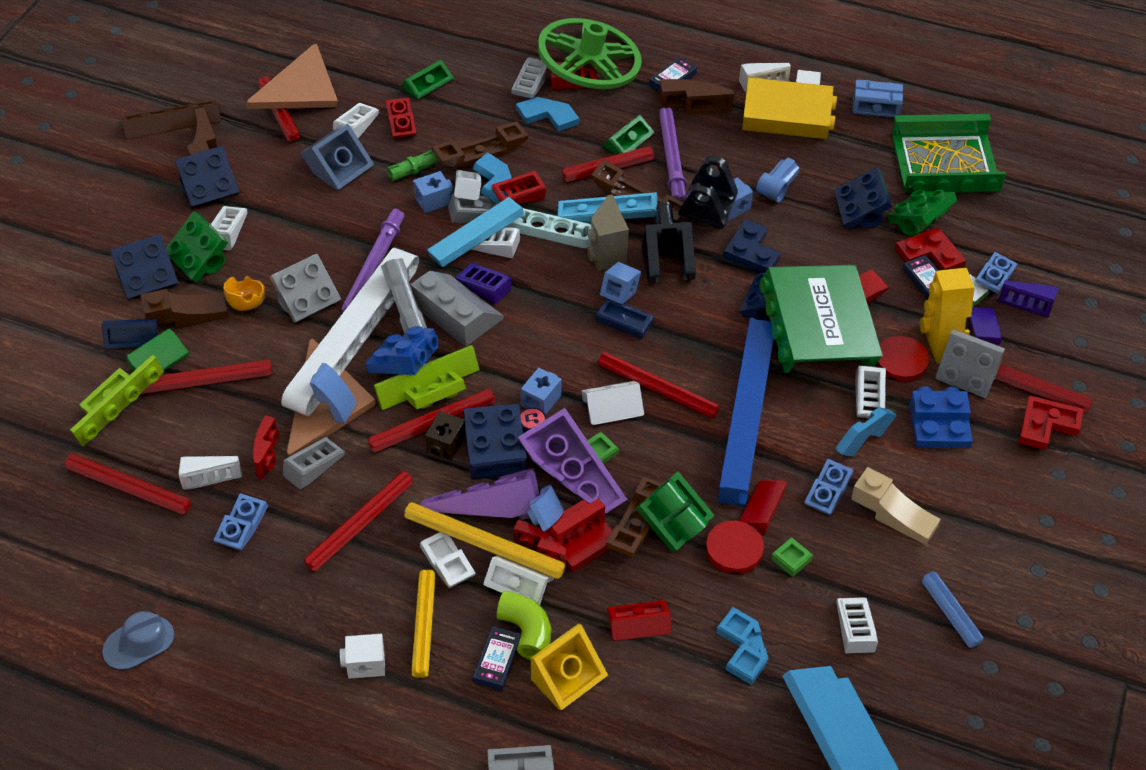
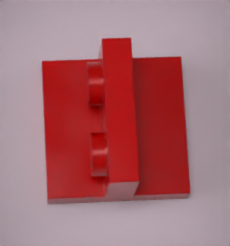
(582, 533)

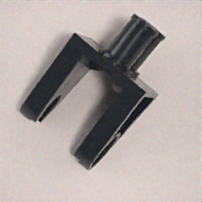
(710, 194)
(668, 235)

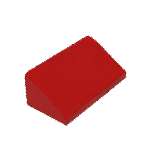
(764, 504)
(639, 620)

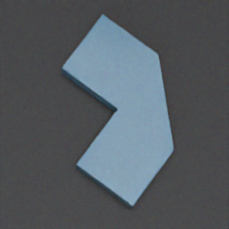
(558, 113)
(494, 171)
(859, 432)
(746, 633)

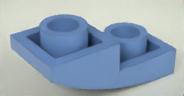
(996, 272)
(332, 390)
(829, 487)
(545, 508)
(241, 524)

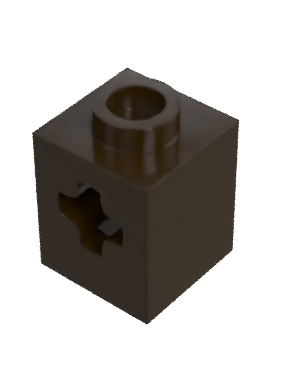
(445, 436)

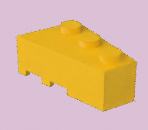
(947, 308)

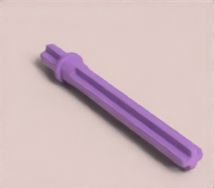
(676, 181)
(389, 230)

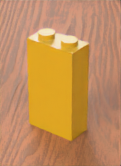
(789, 108)

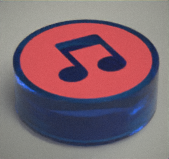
(531, 417)

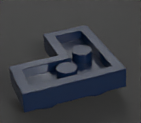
(746, 248)

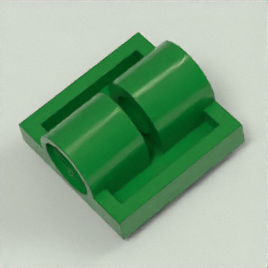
(921, 210)
(197, 248)
(675, 512)

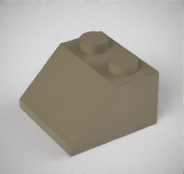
(608, 236)

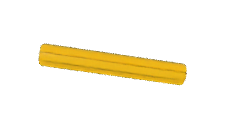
(423, 624)

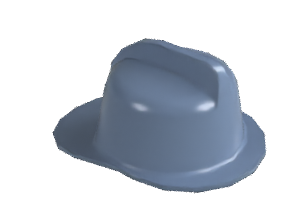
(138, 640)

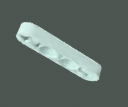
(551, 223)

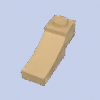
(893, 507)

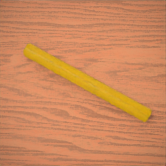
(485, 540)

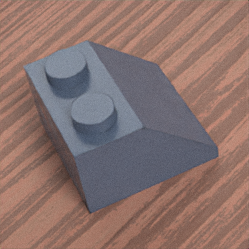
(337, 157)

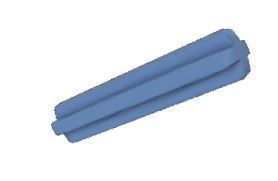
(952, 609)

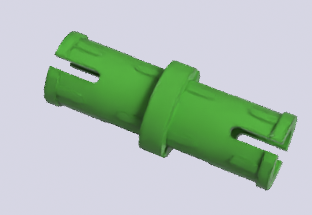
(411, 165)

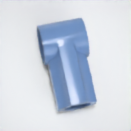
(776, 182)

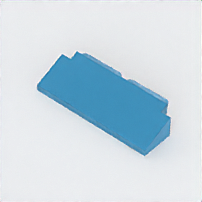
(838, 720)

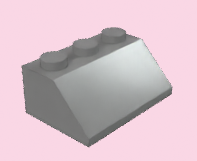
(454, 307)

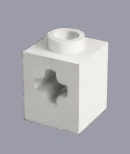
(363, 656)

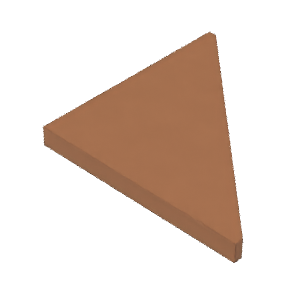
(298, 85)
(321, 423)

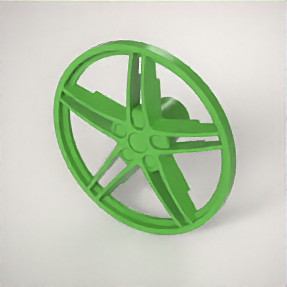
(589, 50)

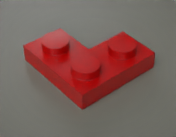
(933, 245)
(1045, 415)

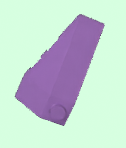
(568, 457)
(505, 498)

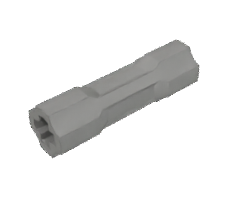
(398, 280)

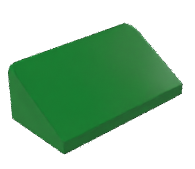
(427, 80)
(629, 136)
(164, 347)

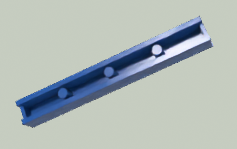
(746, 414)

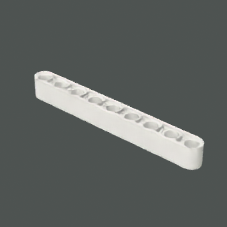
(347, 334)

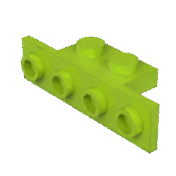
(431, 383)
(112, 397)

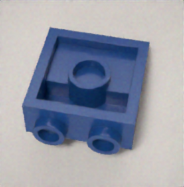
(404, 353)
(941, 418)

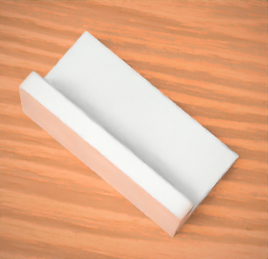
(613, 402)
(516, 578)

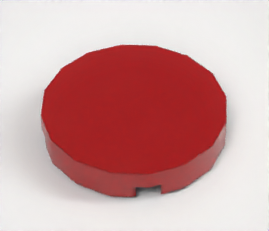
(903, 358)
(734, 547)

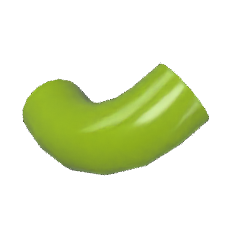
(530, 618)

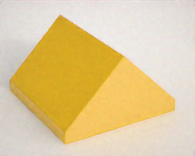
(567, 667)

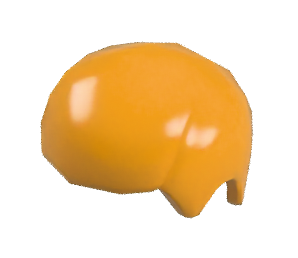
(244, 294)

